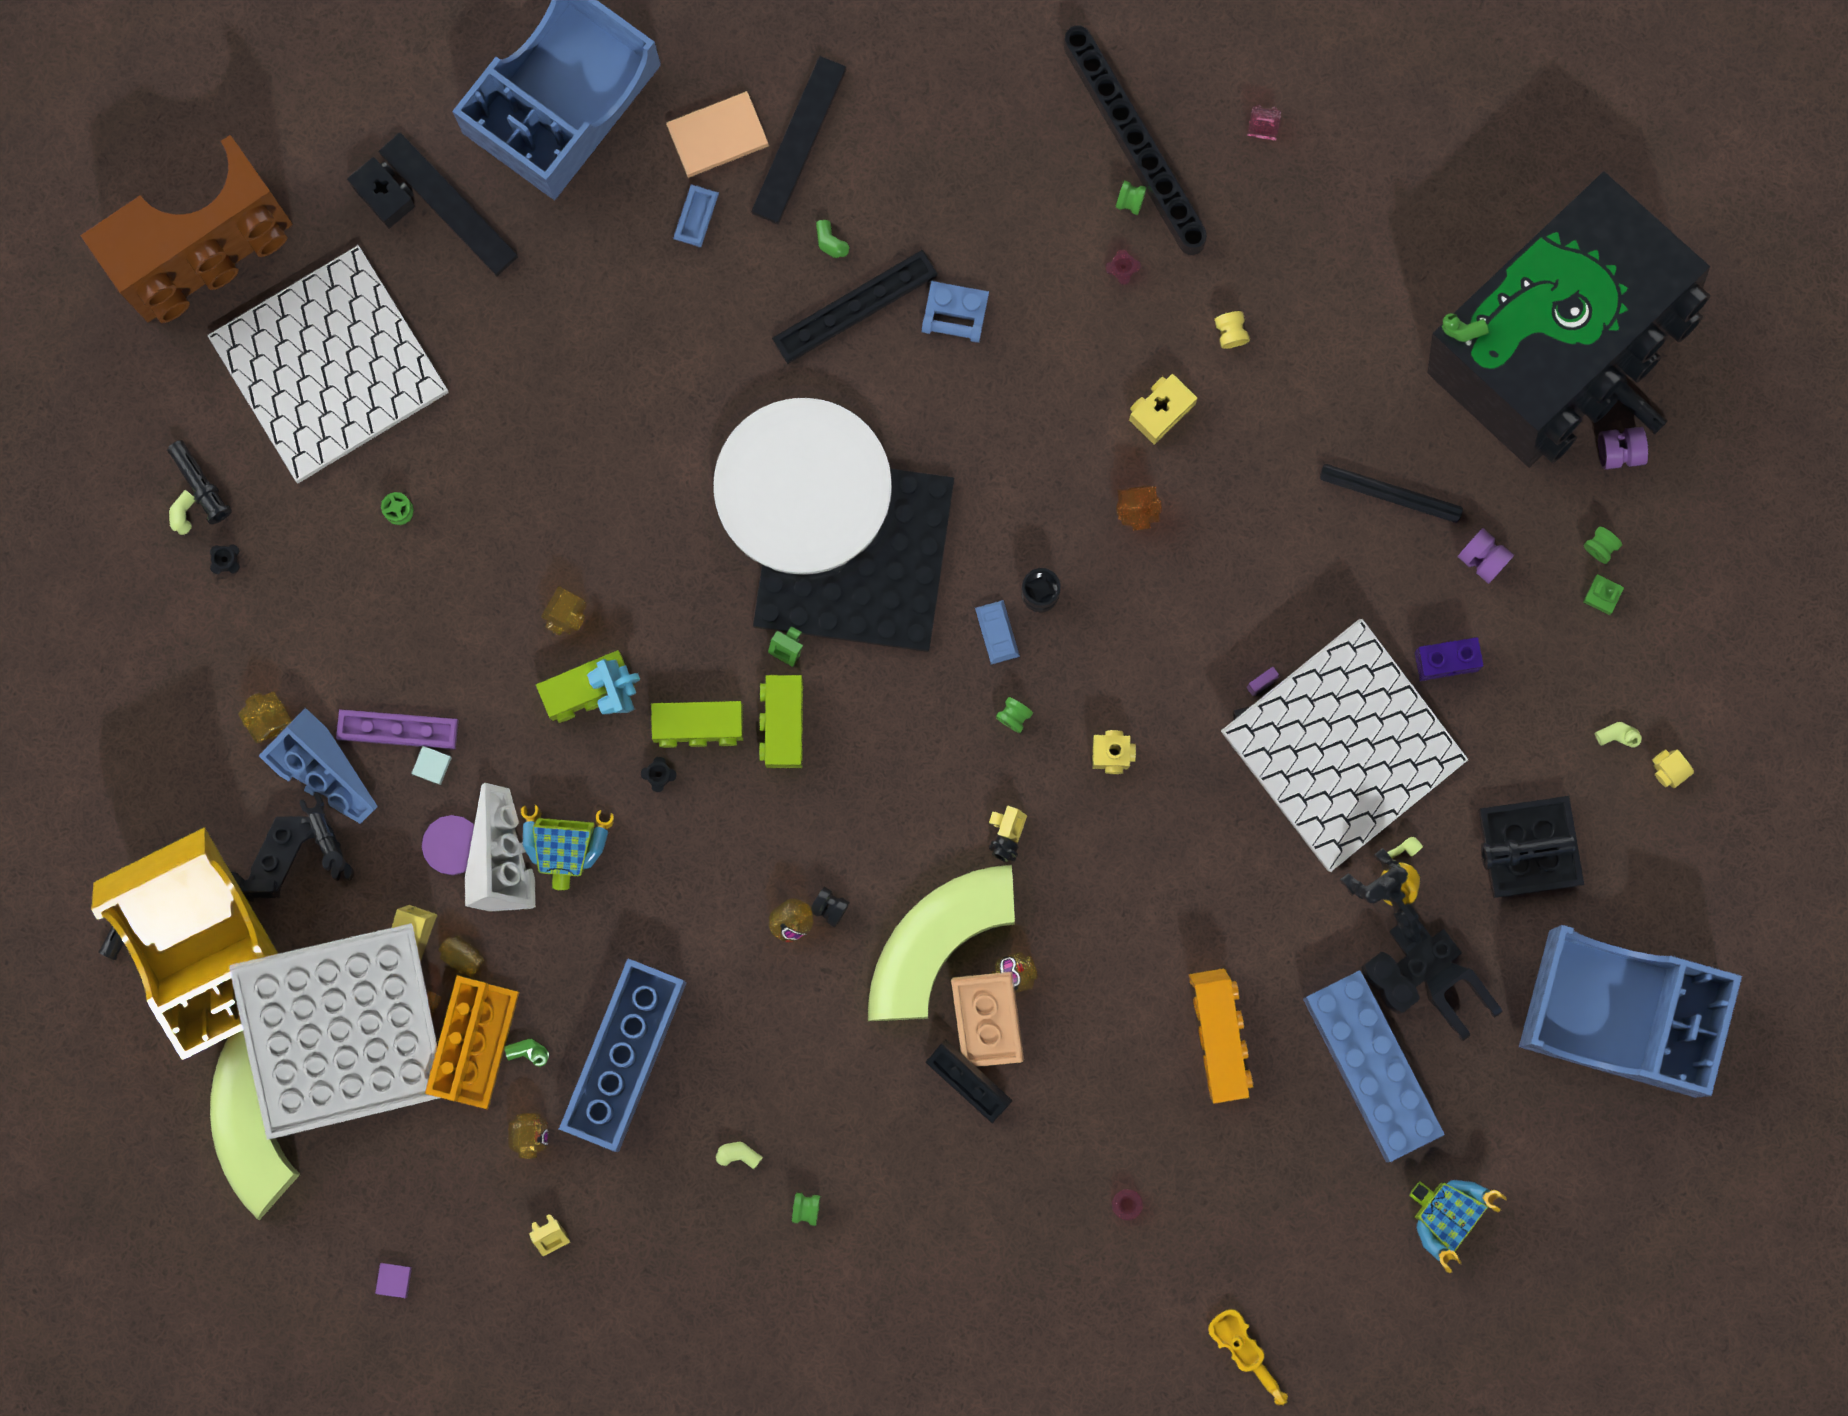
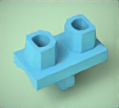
(618, 686)

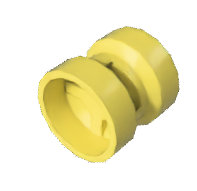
(1232, 329)

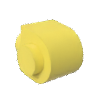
(1672, 768)

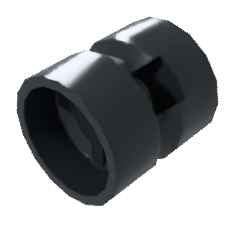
(1040, 590)

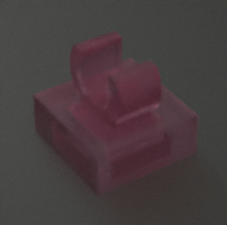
(1264, 123)

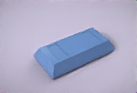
(696, 215)
(997, 632)

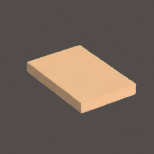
(717, 134)
(988, 1019)

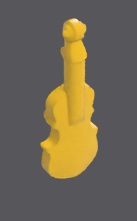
(1231, 1332)

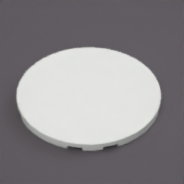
(802, 486)

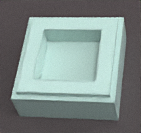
(431, 765)

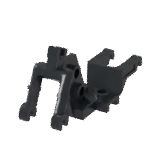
(283, 846)
(1426, 956)

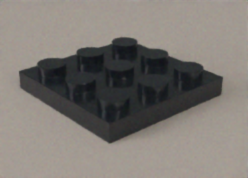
(1525, 823)

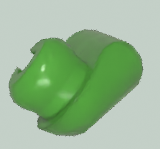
(829, 243)
(1455, 328)
(530, 1049)

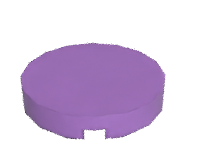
(448, 844)

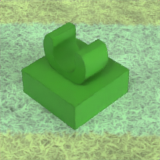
(1603, 594)
(786, 646)

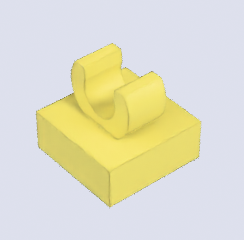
(1010, 823)
(548, 1237)

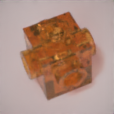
(1138, 507)

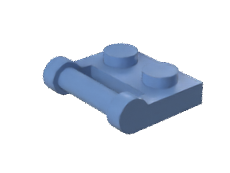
(955, 302)

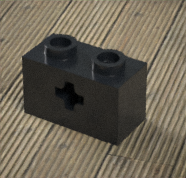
(387, 207)

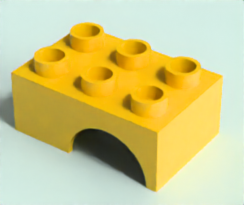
(183, 931)

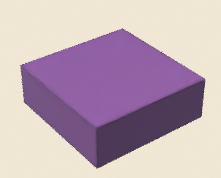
(1263, 681)
(393, 1280)

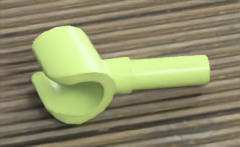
(1411, 846)

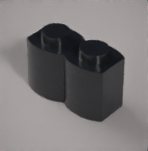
(1395, 989)

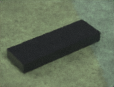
(968, 1081)

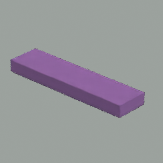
(397, 729)

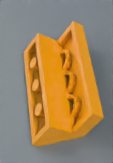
(472, 1042)

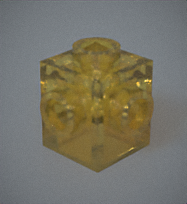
(264, 716)

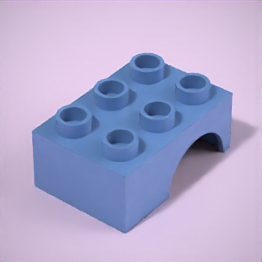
(558, 92)
(1630, 1013)

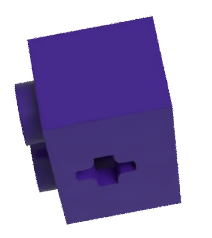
(1448, 659)

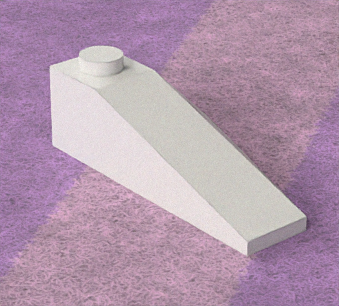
(495, 865)

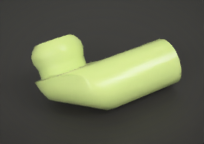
(177, 513)
(1620, 732)
(737, 1151)

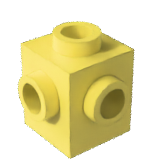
(1105, 760)

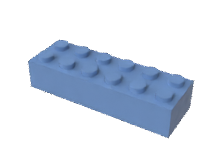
(623, 1055)
(1373, 1066)

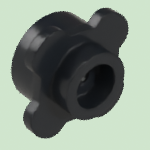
(217, 554)
(658, 765)
(1004, 849)

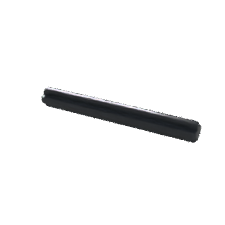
(1391, 493)

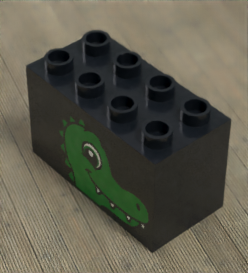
(1571, 322)

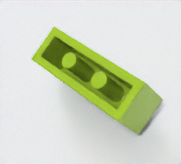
(573, 691)
(782, 721)
(697, 723)

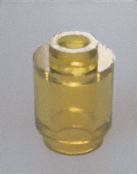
(461, 956)

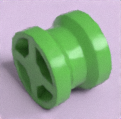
(1131, 197)
(393, 503)
(1602, 545)
(1014, 714)
(806, 1209)

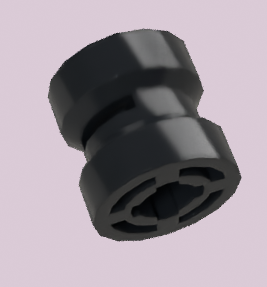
(836, 909)

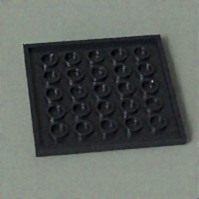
(884, 591)

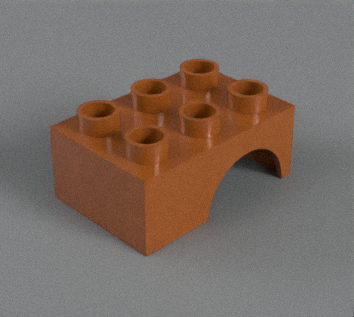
(167, 256)

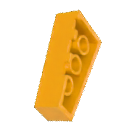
(1221, 1035)

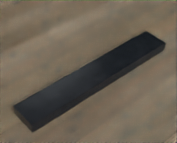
(798, 140)
(448, 204)
(854, 306)

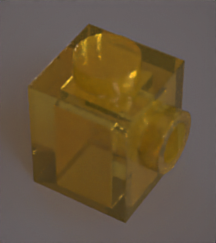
(564, 612)

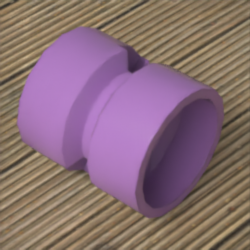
(1632, 451)
(1485, 555)

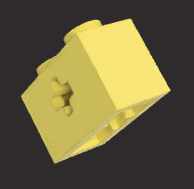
(1157, 424)

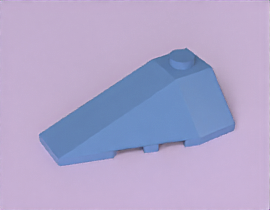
(314, 758)

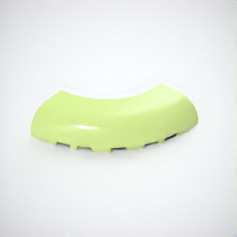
(931, 935)
(249, 1161)

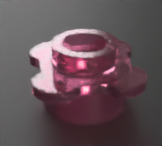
(1123, 258)

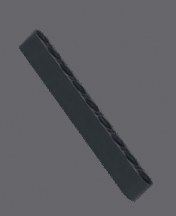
(1134, 127)

